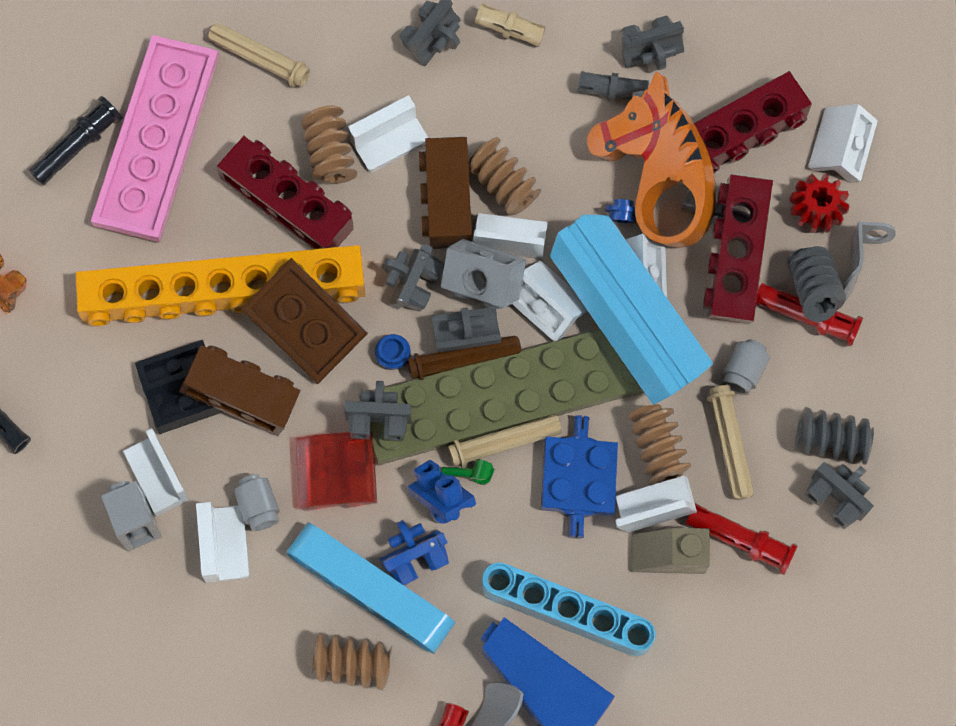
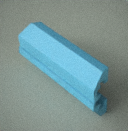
(628, 306)

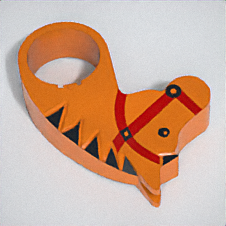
(673, 152)

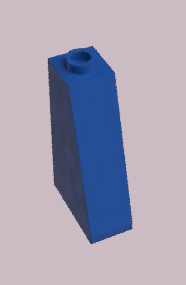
(551, 686)

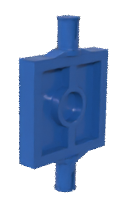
(579, 476)

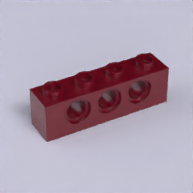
(780, 95)
(248, 158)
(756, 197)

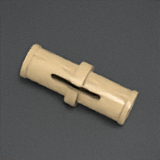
(510, 24)

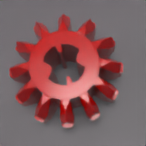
(806, 203)

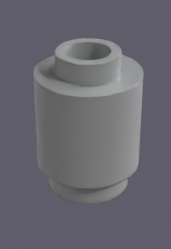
(746, 366)
(257, 502)

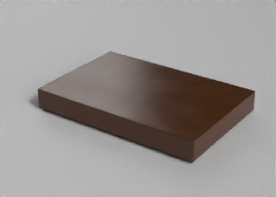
(304, 320)

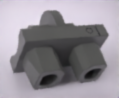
(435, 33)
(652, 45)
(420, 264)
(466, 329)
(373, 409)
(845, 488)

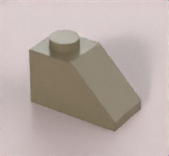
(671, 551)

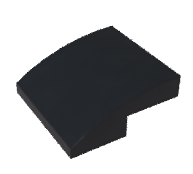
(161, 381)

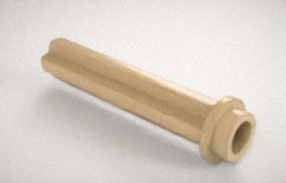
(293, 71)
(503, 440)
(731, 441)

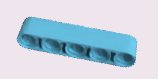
(370, 588)
(579, 624)

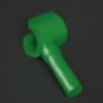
(480, 474)

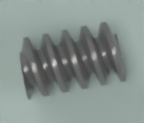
(816, 282)
(834, 434)

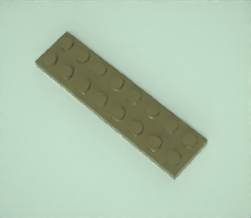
(506, 393)

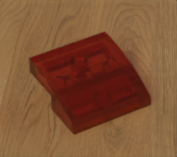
(335, 471)

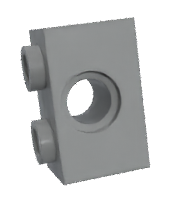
(502, 274)
(130, 515)

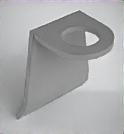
(859, 237)
(500, 705)

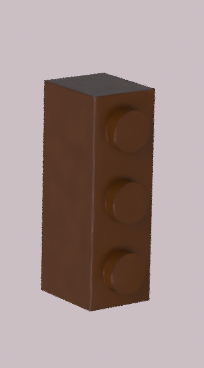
(446, 191)
(240, 389)

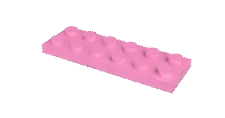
(155, 138)

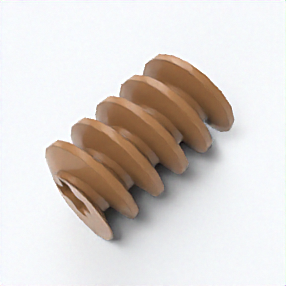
(326, 145)
(502, 178)
(658, 443)
(351, 662)

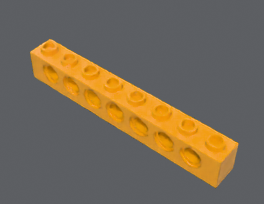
(96, 286)

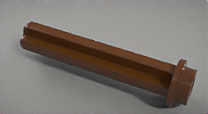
(448, 360)

